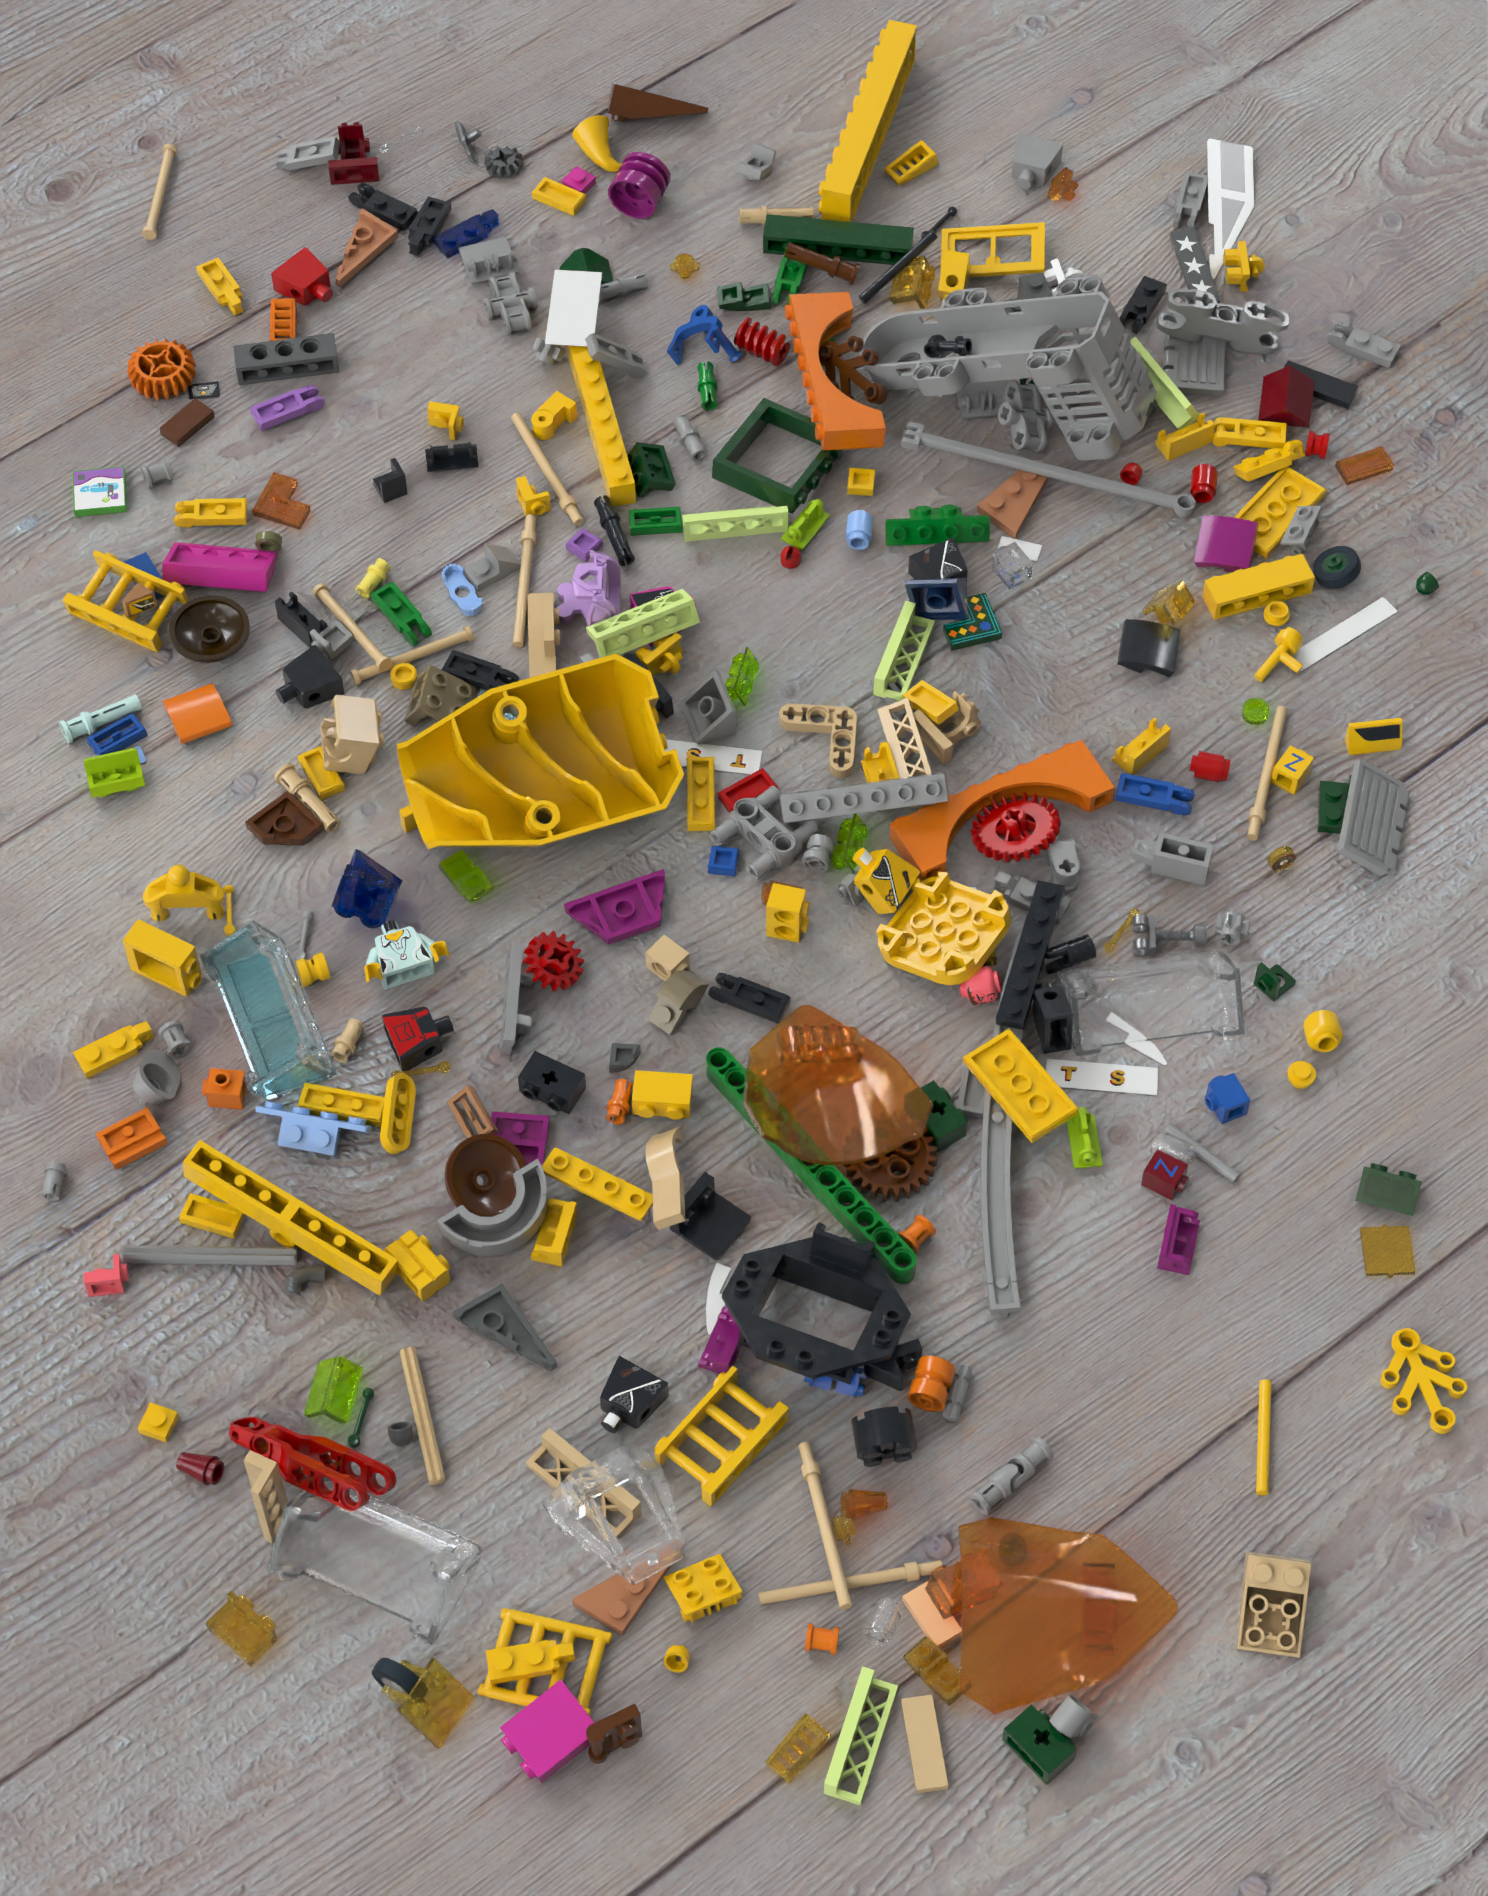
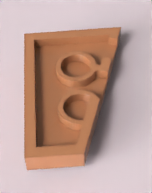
(1012, 501)

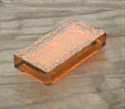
(1364, 465)

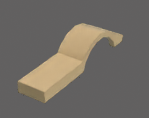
(666, 1179)

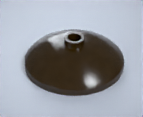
(205, 620)

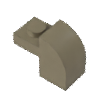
(676, 996)

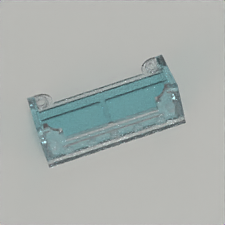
(268, 1012)

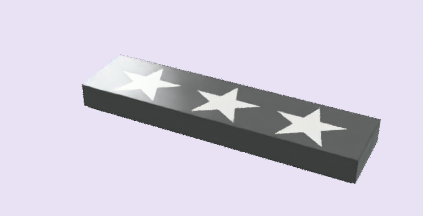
(1192, 261)

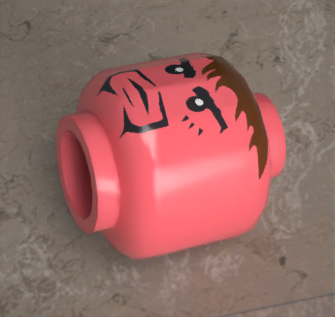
(982, 987)

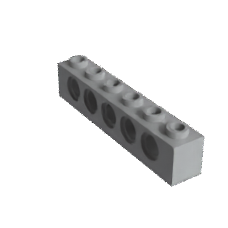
(865, 797)

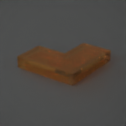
(276, 504)

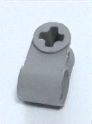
(1064, 863)
(1073, 1717)

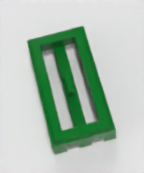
(656, 523)

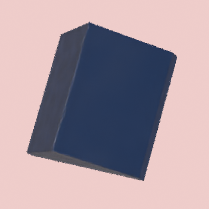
(938, 597)

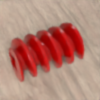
(761, 343)

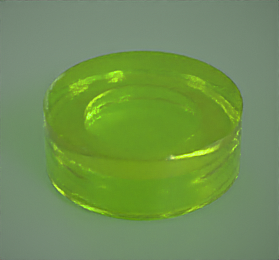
(1255, 711)

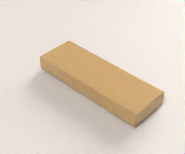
(924, 1744)

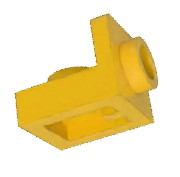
(445, 416)
(531, 501)

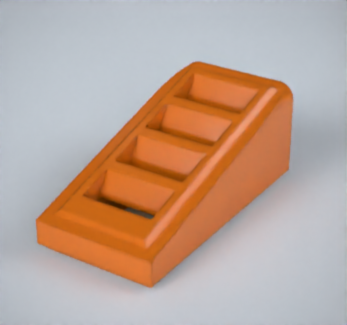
(283, 315)

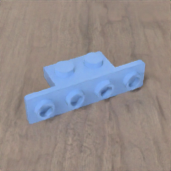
(311, 1132)

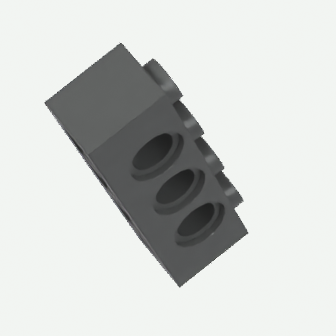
(286, 359)

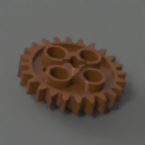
(880, 1177)

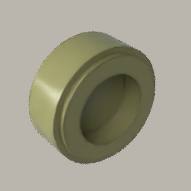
(268, 541)

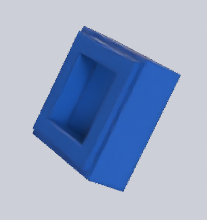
(723, 861)

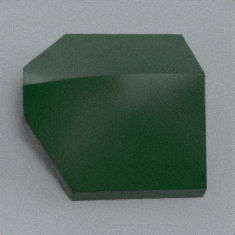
(590, 261)

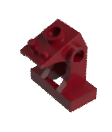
(351, 146)

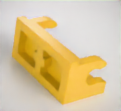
(1185, 439)
(1142, 748)
(879, 765)
(555, 1232)

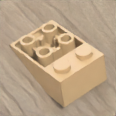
(1273, 1604)

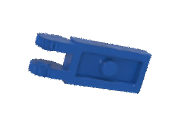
(1154, 794)

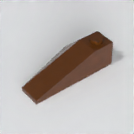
(635, 104)

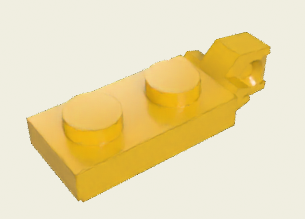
(221, 284)
(1270, 461)
(112, 1048)
(527, 1660)

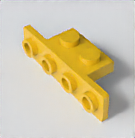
(598, 1184)

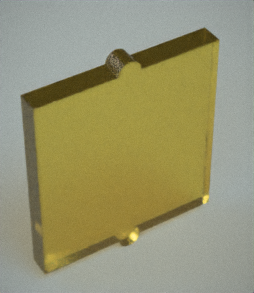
(1387, 1251)

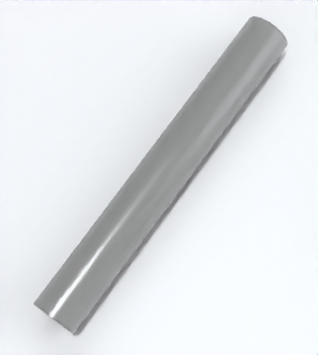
(1206, 1155)

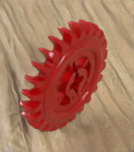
(1009, 821)

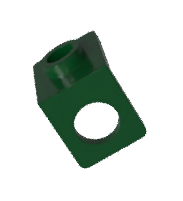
(1269, 982)

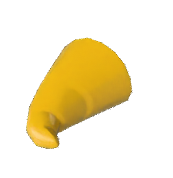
(594, 141)

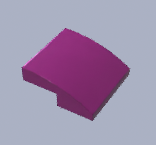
(1225, 543)
(524, 1131)

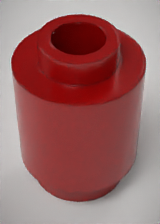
(1204, 483)
(1210, 766)

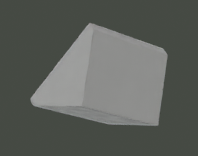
(710, 710)

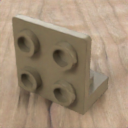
(437, 695)

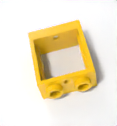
(162, 958)

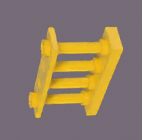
(122, 625)
(732, 1462)

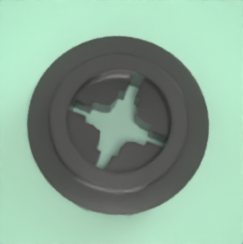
(497, 167)

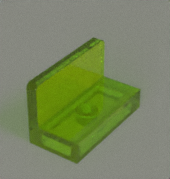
(334, 1389)

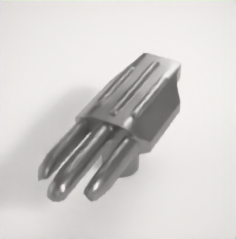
(467, 140)

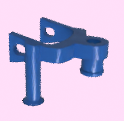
(702, 320)

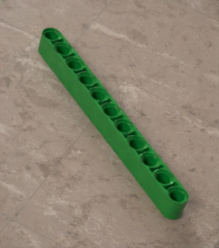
(815, 1175)

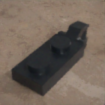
(427, 224)

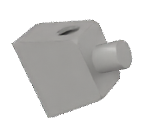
(1035, 160)

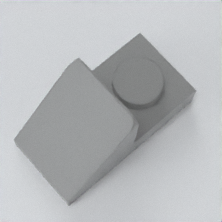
(494, 566)

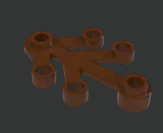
(831, 355)

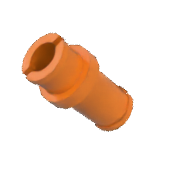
(618, 1105)

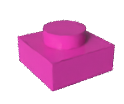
(579, 180)

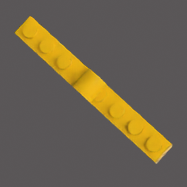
(290, 1219)

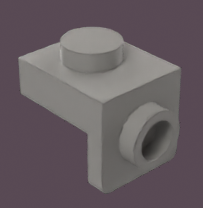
(759, 163)
(332, 639)

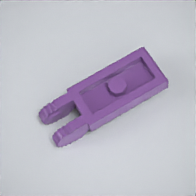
(287, 407)

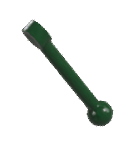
(354, 1440)

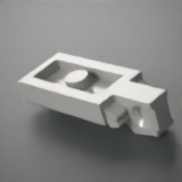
(1020, 892)

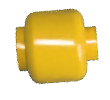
(1323, 1031)

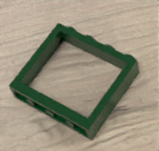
(757, 485)

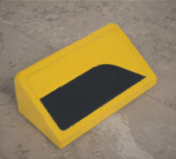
(1374, 736)

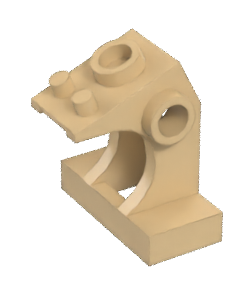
(941, 743)

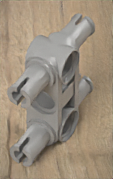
(764, 832)

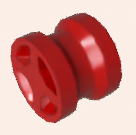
(1317, 444)

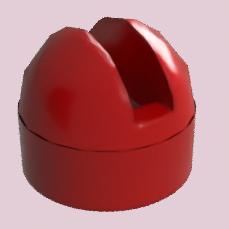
(1131, 473)
(795, 559)

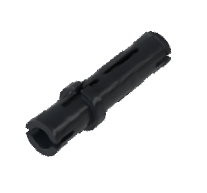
(611, 523)

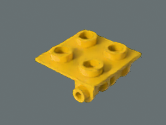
(703, 1586)

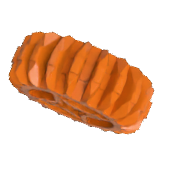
(159, 362)

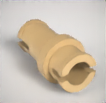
(345, 1044)

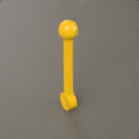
(229, 929)

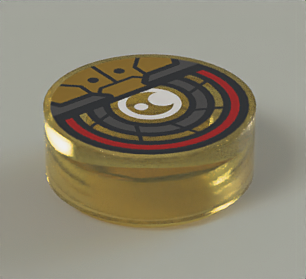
(1281, 858)

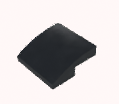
(1148, 646)

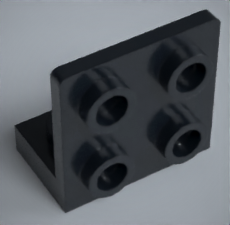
(710, 1219)

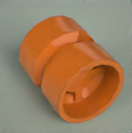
(932, 1379)

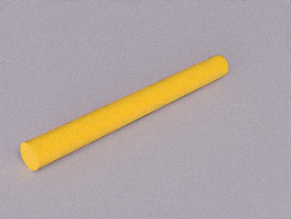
(1263, 1444)

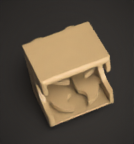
(351, 735)

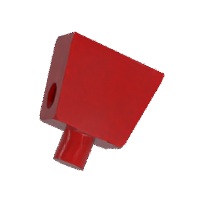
(303, 278)

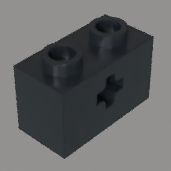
(551, 1083)

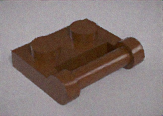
(622, 1730)

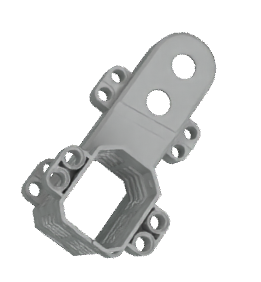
(1008, 349)

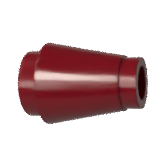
(201, 1467)

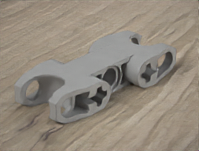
(1206, 317)

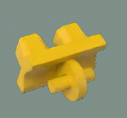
(1245, 266)
(664, 657)

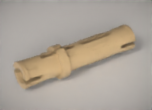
(758, 215)

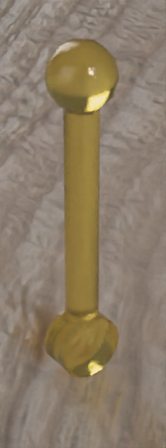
(1109, 946)
(443, 1067)

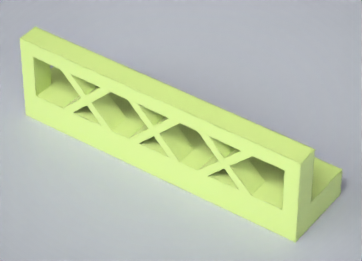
(1168, 395)
(735, 523)
(644, 624)
(895, 648)
(848, 1734)

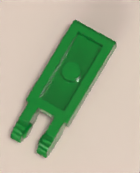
(788, 278)
(400, 612)

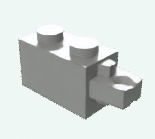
(1176, 857)

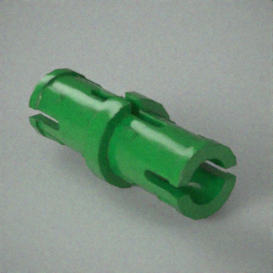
(707, 386)

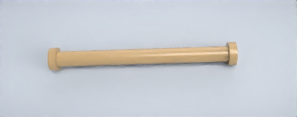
(150, 232)
(465, 635)
(382, 661)

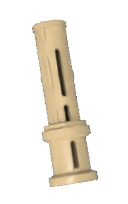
(301, 790)

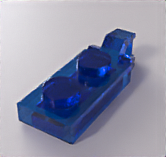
(466, 233)

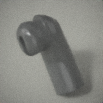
(305, 1273)

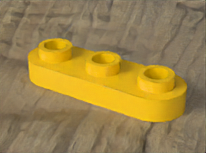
(400, 1102)

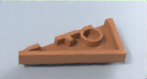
(367, 241)
(617, 1600)

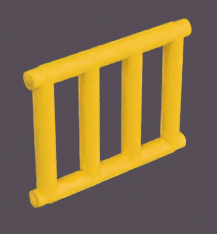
(539, 1626)

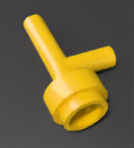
(1288, 643)

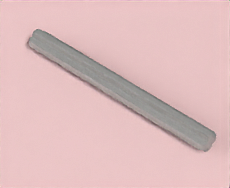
(209, 1255)

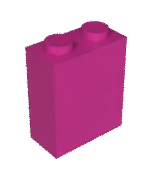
(548, 1732)

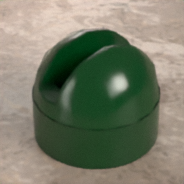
(1426, 584)

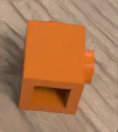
(225, 1088)

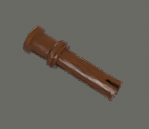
(833, 266)

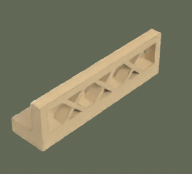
(897, 746)
(572, 1459)
(266, 1492)

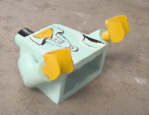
(402, 955)

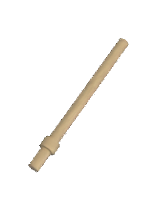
(566, 501)
(528, 540)
(1258, 812)
(811, 1474)
(910, 1572)

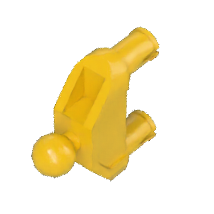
(183, 890)

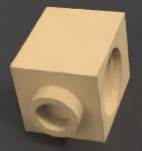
(666, 958)

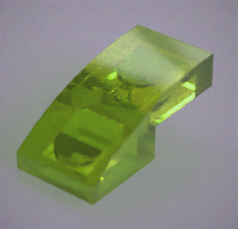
(465, 877)

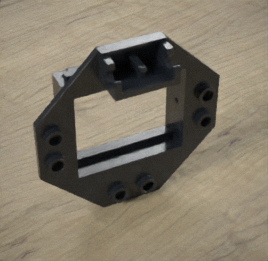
(829, 1267)

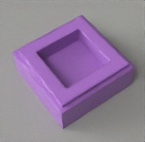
(582, 543)

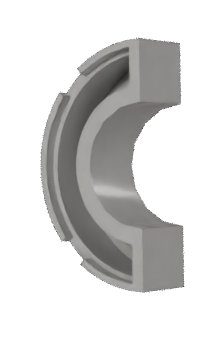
(506, 1230)

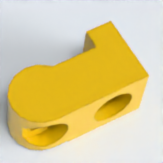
(552, 415)

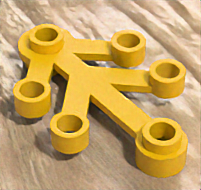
(1422, 1376)

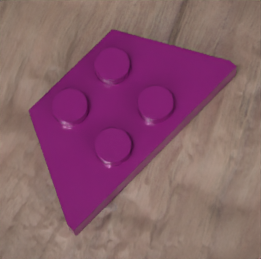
(621, 909)

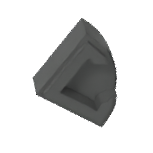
(623, 1056)

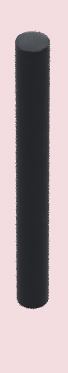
(898, 267)

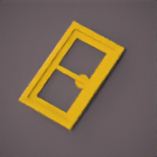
(993, 264)

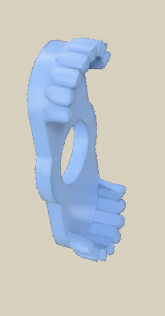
(455, 579)

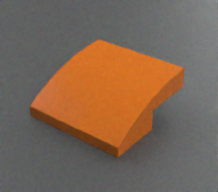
(197, 713)

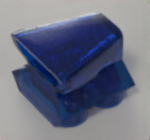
(366, 891)

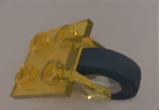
(427, 1696)

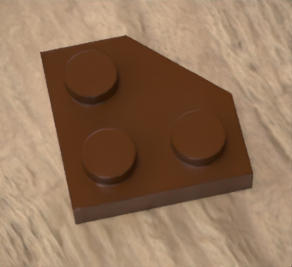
(284, 822)

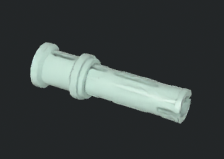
(89, 722)

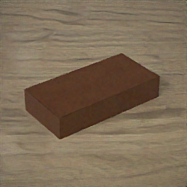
(187, 422)

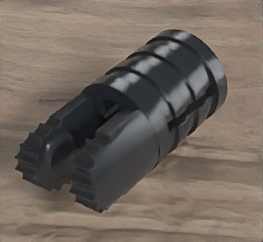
(1072, 953)

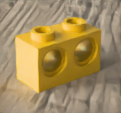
(787, 913)

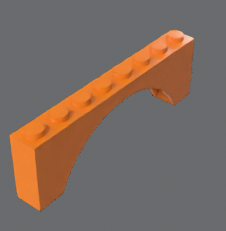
(838, 418)
(1062, 775)

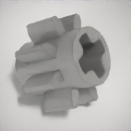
(548, 352)
(1232, 928)

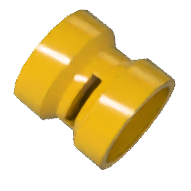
(313, 969)

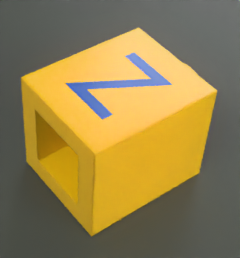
(1292, 770)

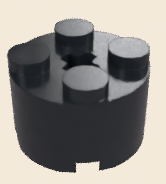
(884, 1435)

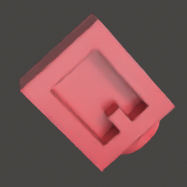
(105, 1281)

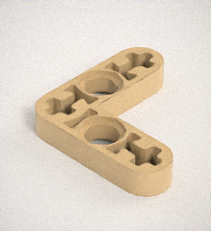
(832, 724)

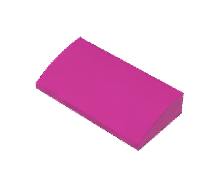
(219, 566)

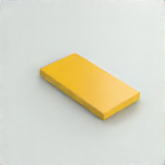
(1276, 505)
(1020, 1085)

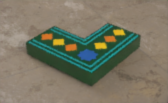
(977, 628)

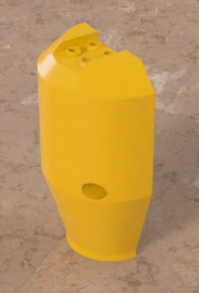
(573, 756)

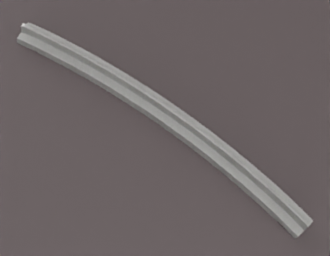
(996, 1197)

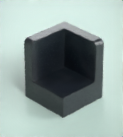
(393, 484)

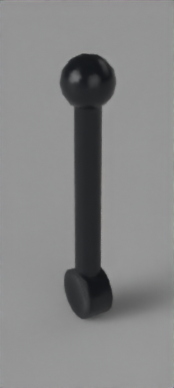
(952, 211)

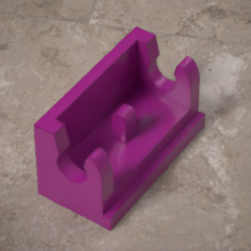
(1179, 1240)
(722, 1345)

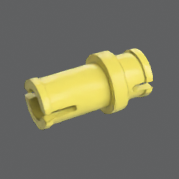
(375, 575)

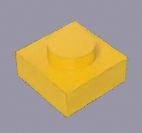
(861, 481)
(158, 1422)

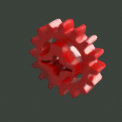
(553, 961)

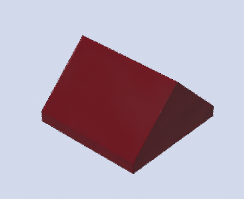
(1286, 397)

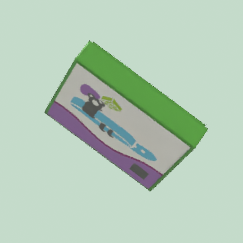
(99, 491)

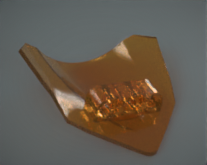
(830, 1092)
(1049, 1611)

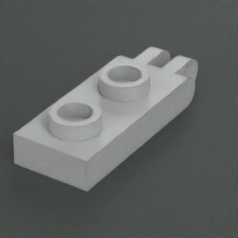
(309, 153)

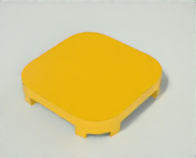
(944, 930)

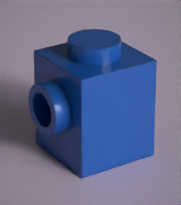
(1227, 1098)

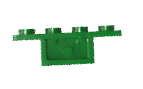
(936, 525)

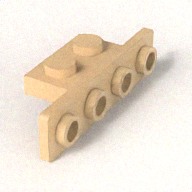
(542, 633)

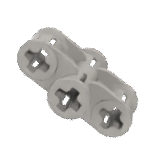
(510, 303)
(1025, 416)

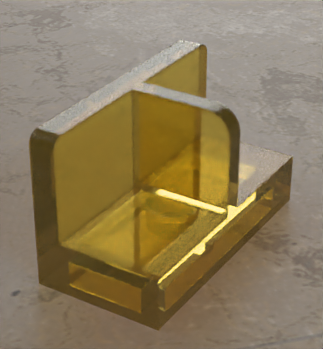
(1171, 603)

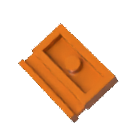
(131, 1138)

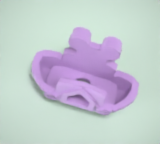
(595, 598)

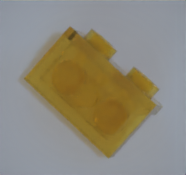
(913, 283)
(243, 1628)

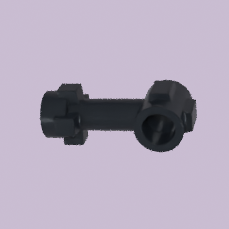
(938, 343)

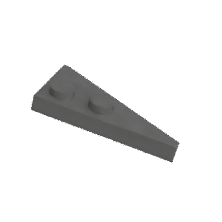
(502, 1320)

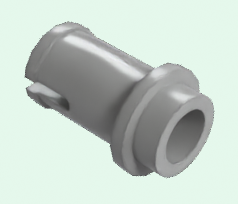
(53, 1182)

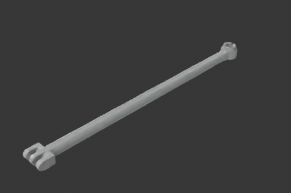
(915, 436)

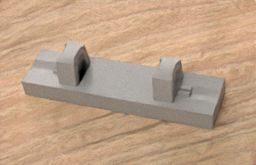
(511, 1021)

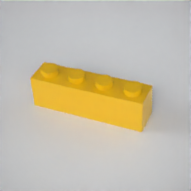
(1258, 586)

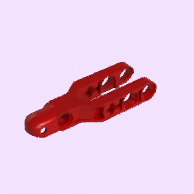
(311, 1453)

